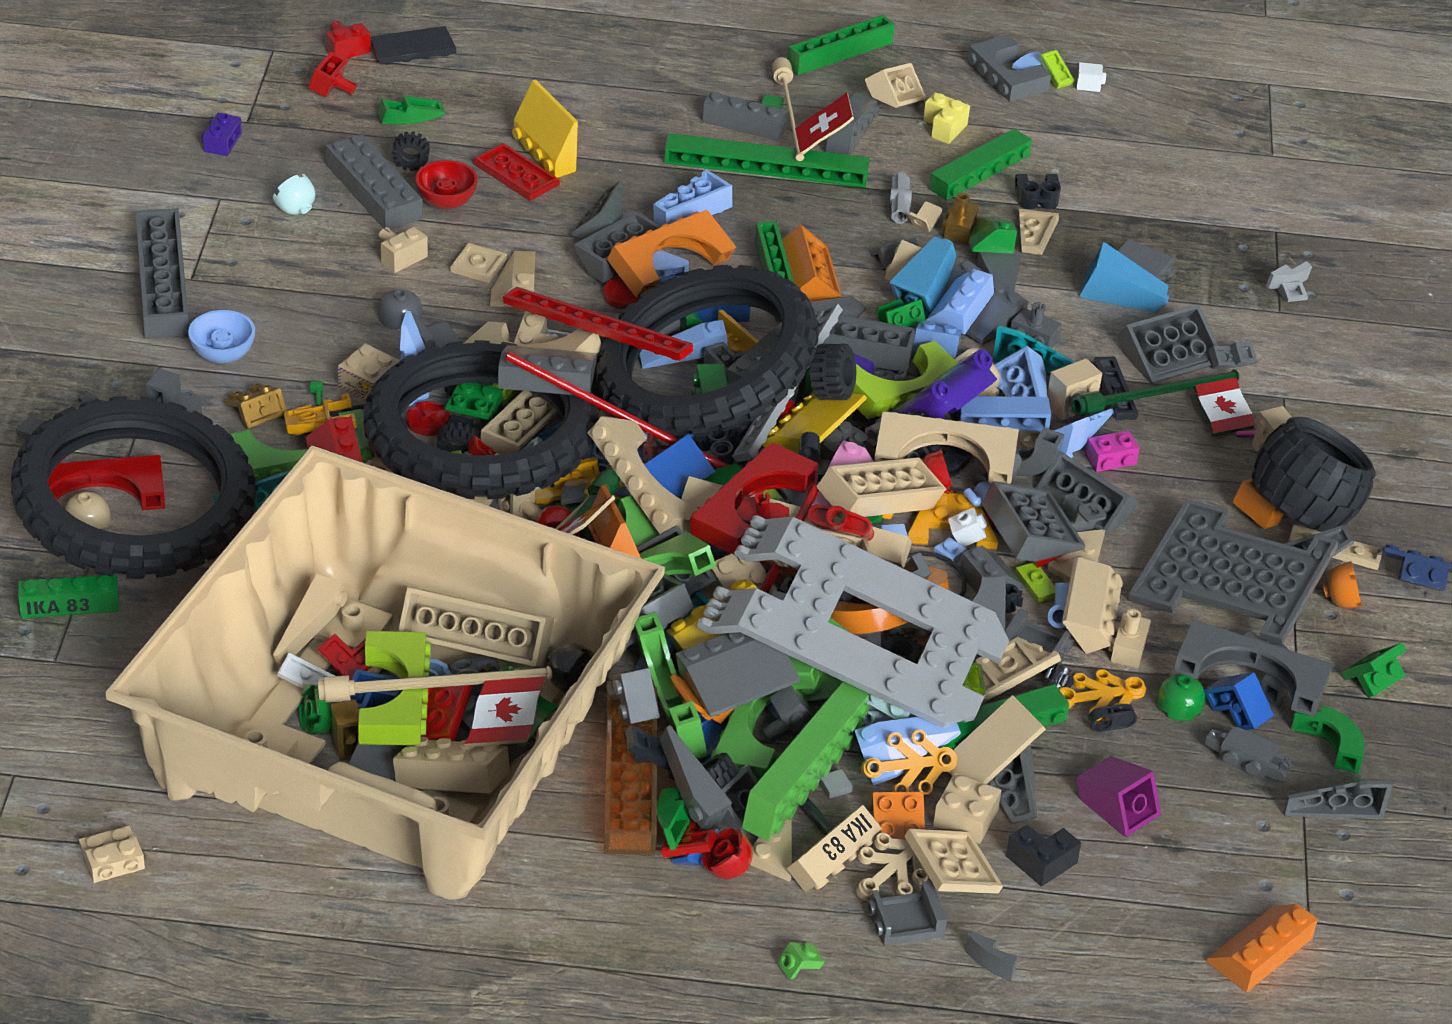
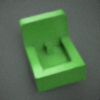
(798, 957)

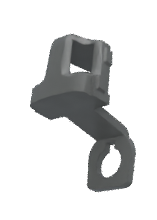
(1083, 518)

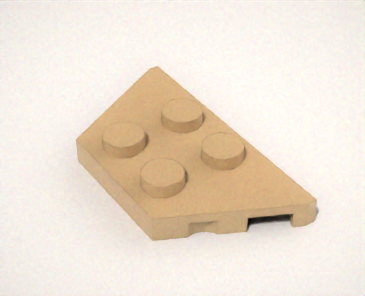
(1063, 565)
(1017, 664)

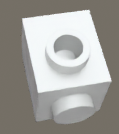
(1090, 77)
(968, 527)

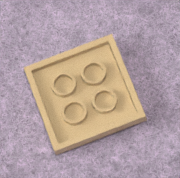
(953, 861)

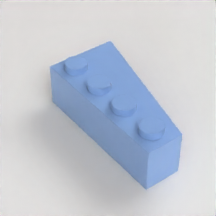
(701, 194)

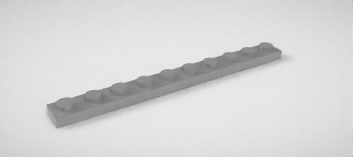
(763, 424)

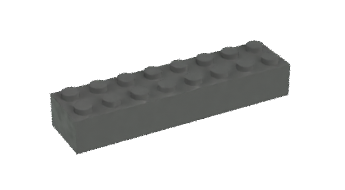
(162, 273)

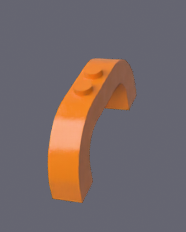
(870, 618)

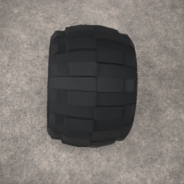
(1313, 474)

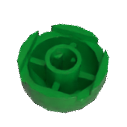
(1181, 697)
(314, 713)

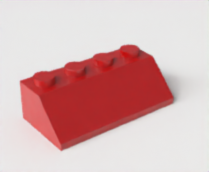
(337, 437)

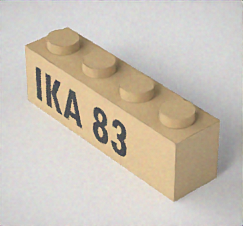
(833, 849)

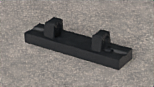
(1113, 383)
(647, 747)

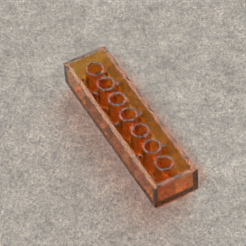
(629, 790)

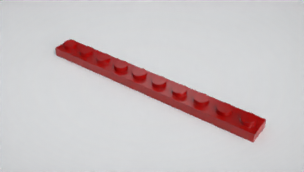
(598, 323)

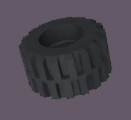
(833, 372)

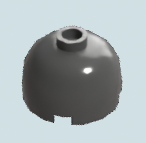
(394, 307)

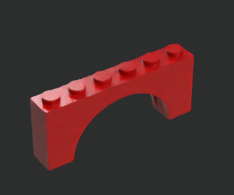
(770, 469)
(135, 475)

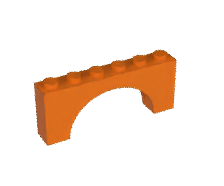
(697, 233)

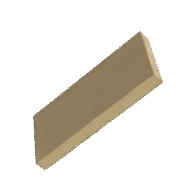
(996, 742)

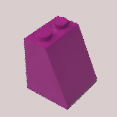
(1120, 794)

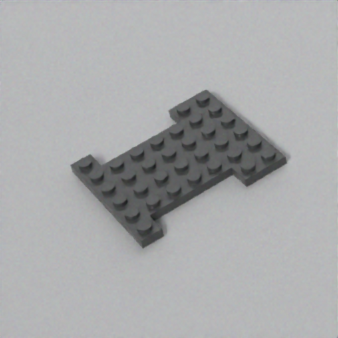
(1232, 570)

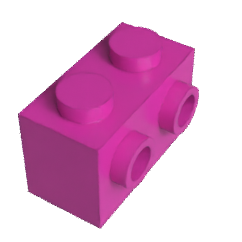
(1112, 451)

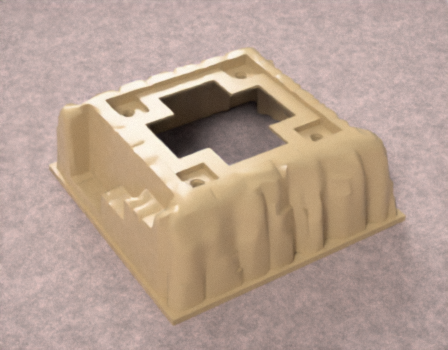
(211, 684)

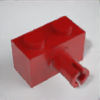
(349, 40)
(330, 75)
(761, 507)

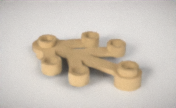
(894, 862)

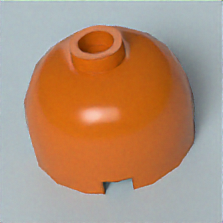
(1343, 586)

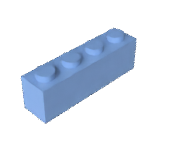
(1011, 412)

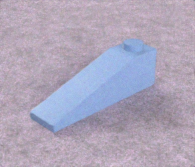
(701, 336)
(873, 741)

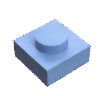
(950, 549)

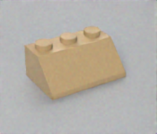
(896, 86)

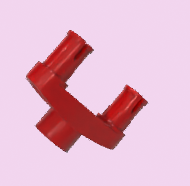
(852, 524)

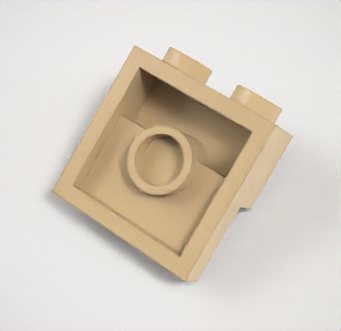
(112, 853)

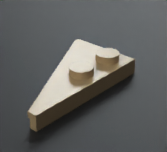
(776, 854)

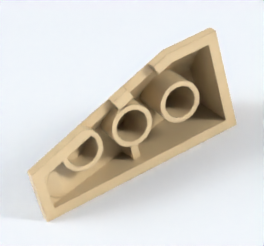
(517, 273)
(314, 612)

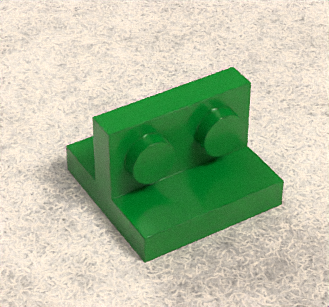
(1377, 669)

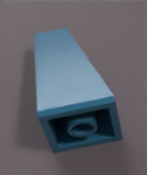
(926, 274)
(1122, 282)

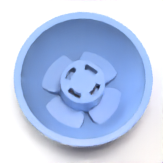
(222, 335)

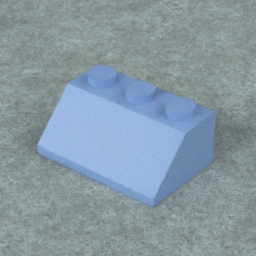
(963, 300)

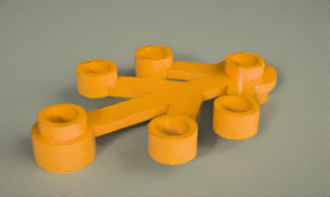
(1130, 689)
(914, 763)

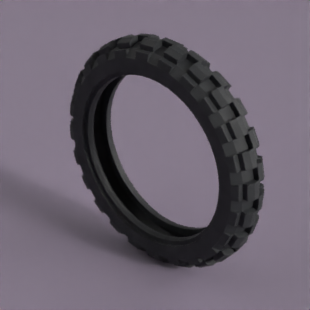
(739, 400)
(461, 473)
(124, 553)

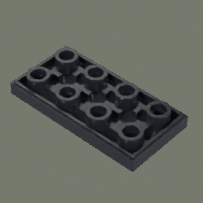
(413, 45)

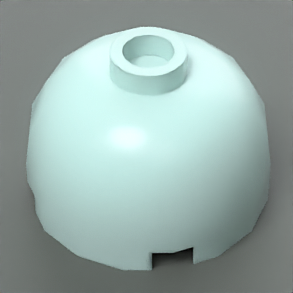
(295, 195)

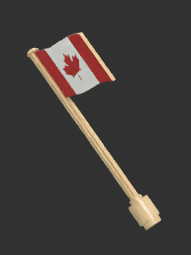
(502, 712)

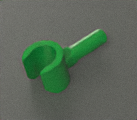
(317, 388)

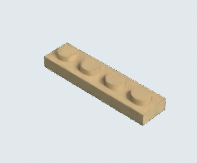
(1358, 553)

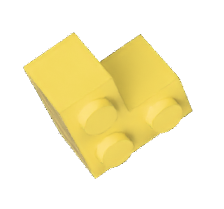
(946, 116)

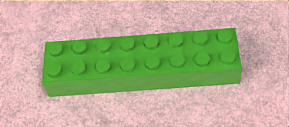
(805, 762)

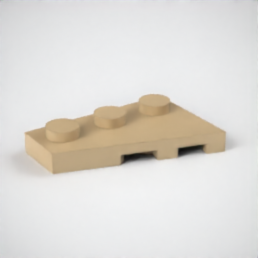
(1036, 230)

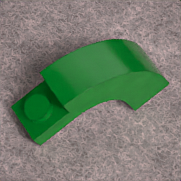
(1339, 732)

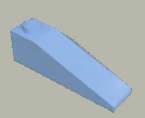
(411, 343)
(1023, 374)
(1078, 432)

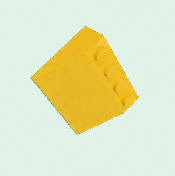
(547, 131)
(812, 416)

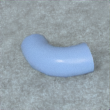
(1056, 613)

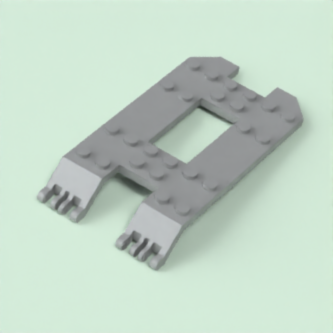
(802, 627)

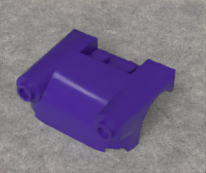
(953, 387)

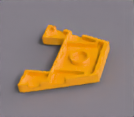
(310, 418)
(937, 518)

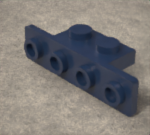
(1419, 570)

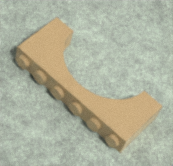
(577, 341)
(619, 444)
(990, 444)

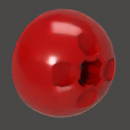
(446, 183)

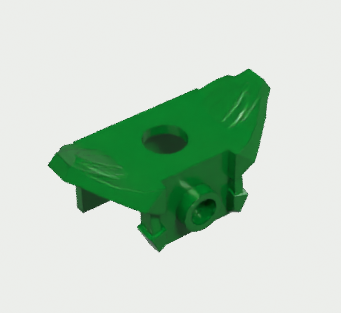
(901, 314)

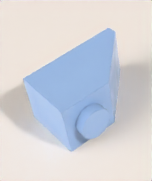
(668, 264)

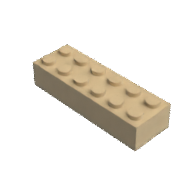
(881, 487)
(477, 626)

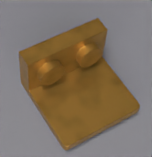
(258, 404)

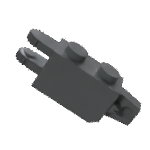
(1249, 753)

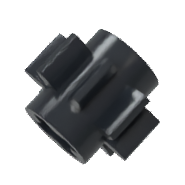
(1013, 598)
(1059, 676)

